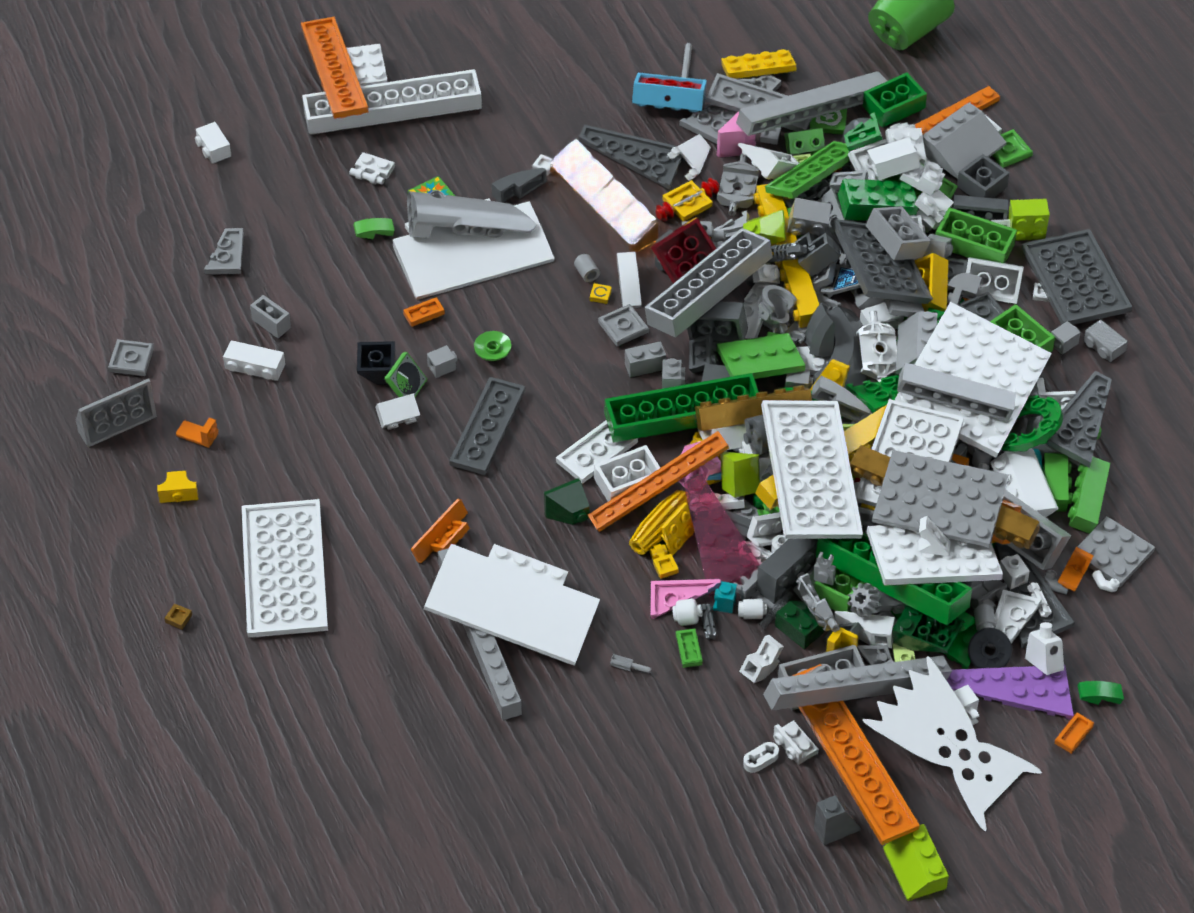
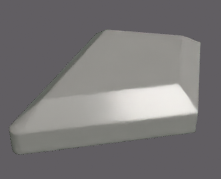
(875, 653)

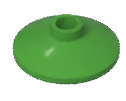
(492, 345)

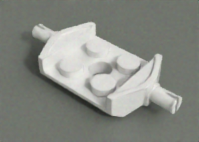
(876, 363)

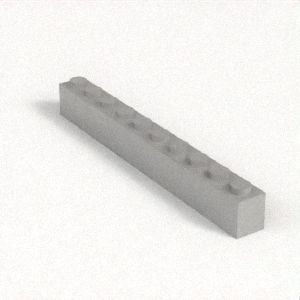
(806, 104)
(493, 667)
(847, 683)

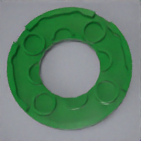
(1051, 422)

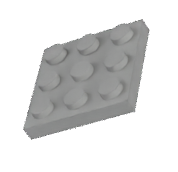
(1115, 550)

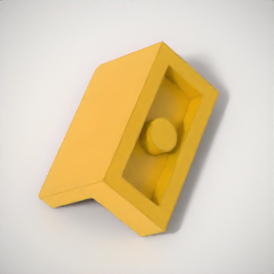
(841, 639)

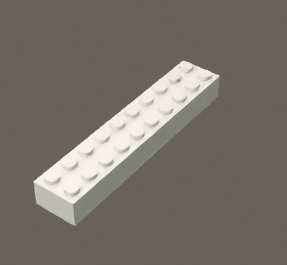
(399, 101)

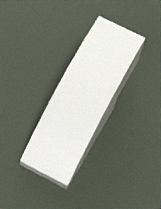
(629, 279)

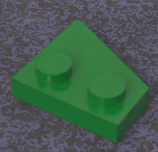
(863, 134)

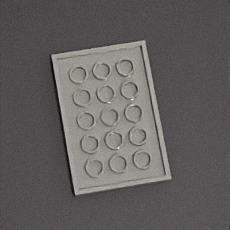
(954, 497)

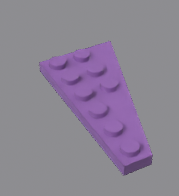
(1018, 687)

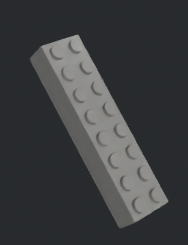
(708, 282)

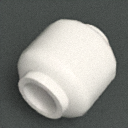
(687, 612)

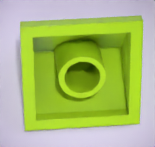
(740, 473)

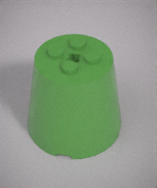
(906, 21)

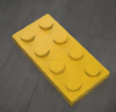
(759, 64)

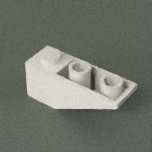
(876, 629)

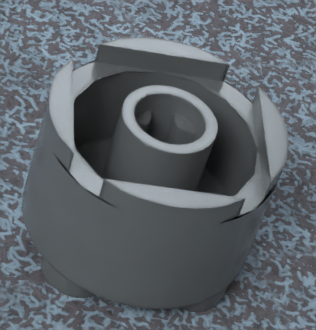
(756, 435)

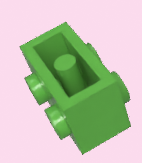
(804, 141)

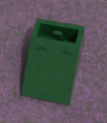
(923, 633)

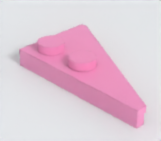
(666, 593)

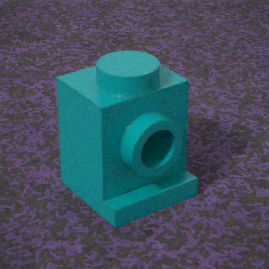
(725, 597)

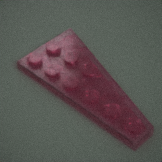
(719, 543)

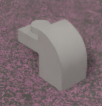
(963, 284)

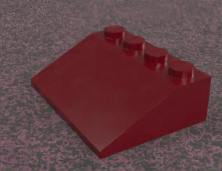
(683, 249)

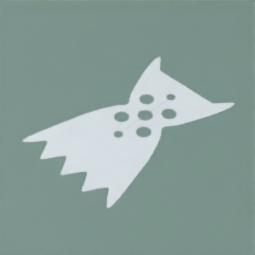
(936, 706)

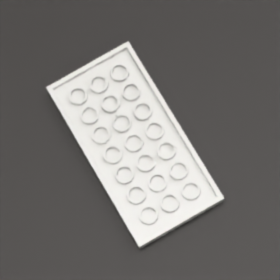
(811, 470)
(284, 568)

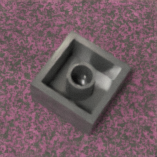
(983, 178)

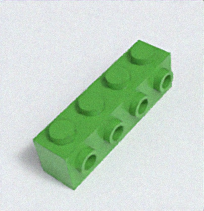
(1088, 495)

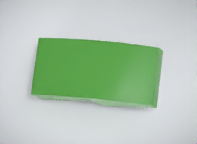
(369, 227)

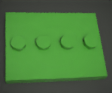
(761, 356)

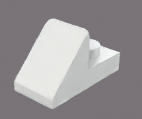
(932, 539)

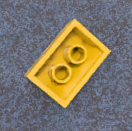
(935, 275)

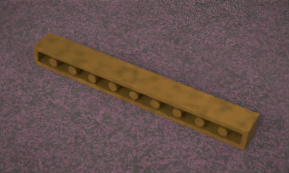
(1010, 523)

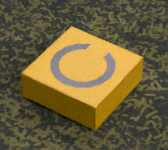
(600, 293)

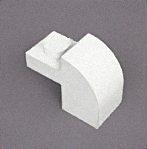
(764, 661)

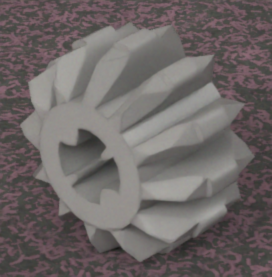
(863, 606)

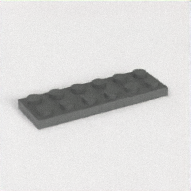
(487, 426)

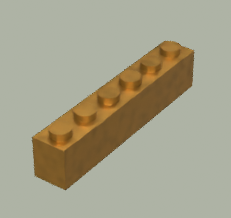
(734, 412)

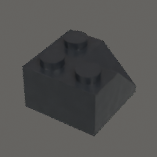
(375, 360)

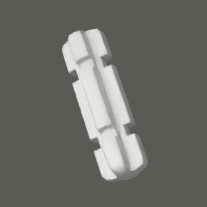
(1036, 592)

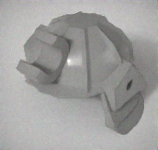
(776, 307)

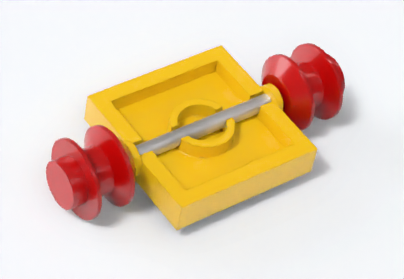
(687, 200)

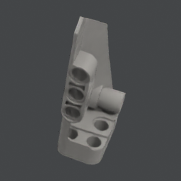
(463, 215)

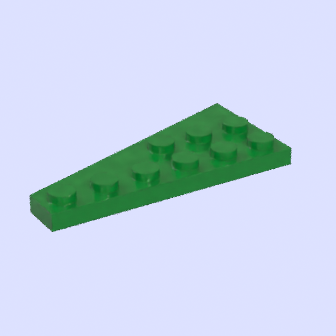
(876, 394)

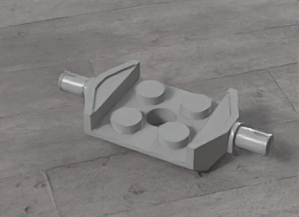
(738, 175)
(817, 607)

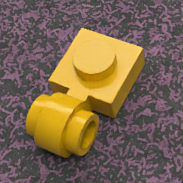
(662, 561)

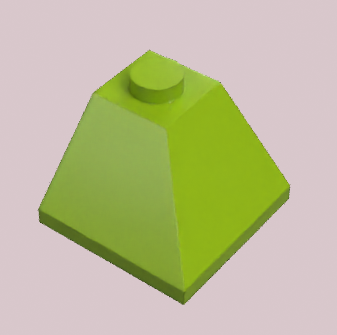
(768, 226)

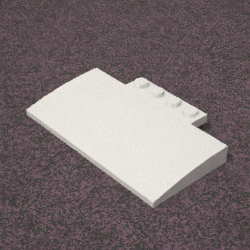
(457, 260)
(513, 600)

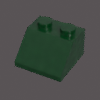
(798, 623)

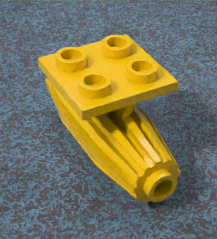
(666, 522)

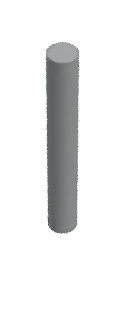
(686, 62)

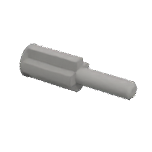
(627, 664)

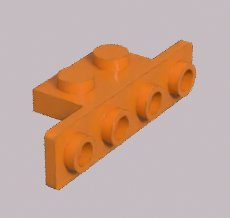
(443, 532)

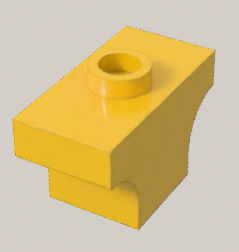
(177, 488)

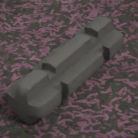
(708, 621)

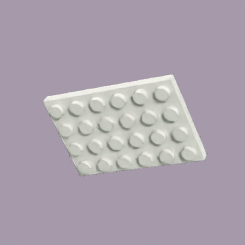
(915, 432)
(903, 564)

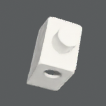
(1045, 650)

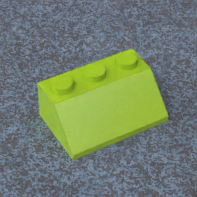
(916, 864)

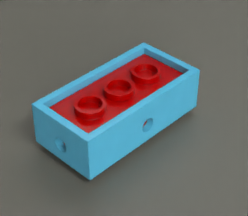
(669, 92)

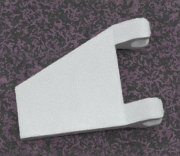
(694, 152)

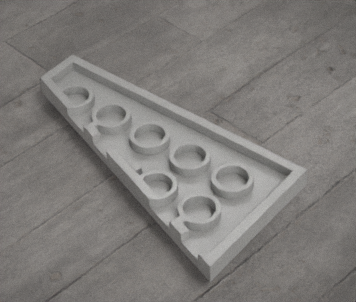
(713, 118)

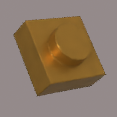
(178, 616)

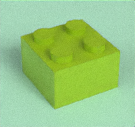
(1029, 218)

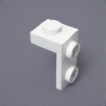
(1061, 397)

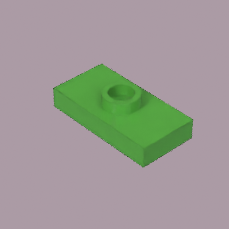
(689, 648)

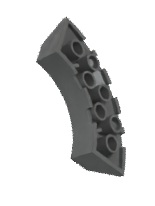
(846, 345)

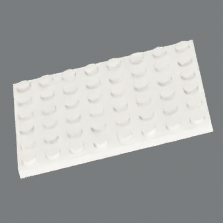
(985, 354)

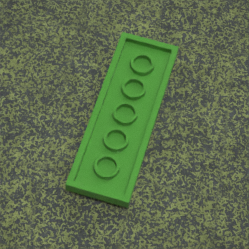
(810, 171)

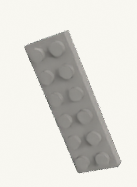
(736, 95)

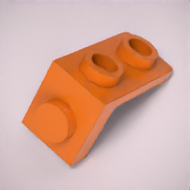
(199, 434)
(1075, 569)

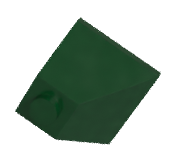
(567, 503)

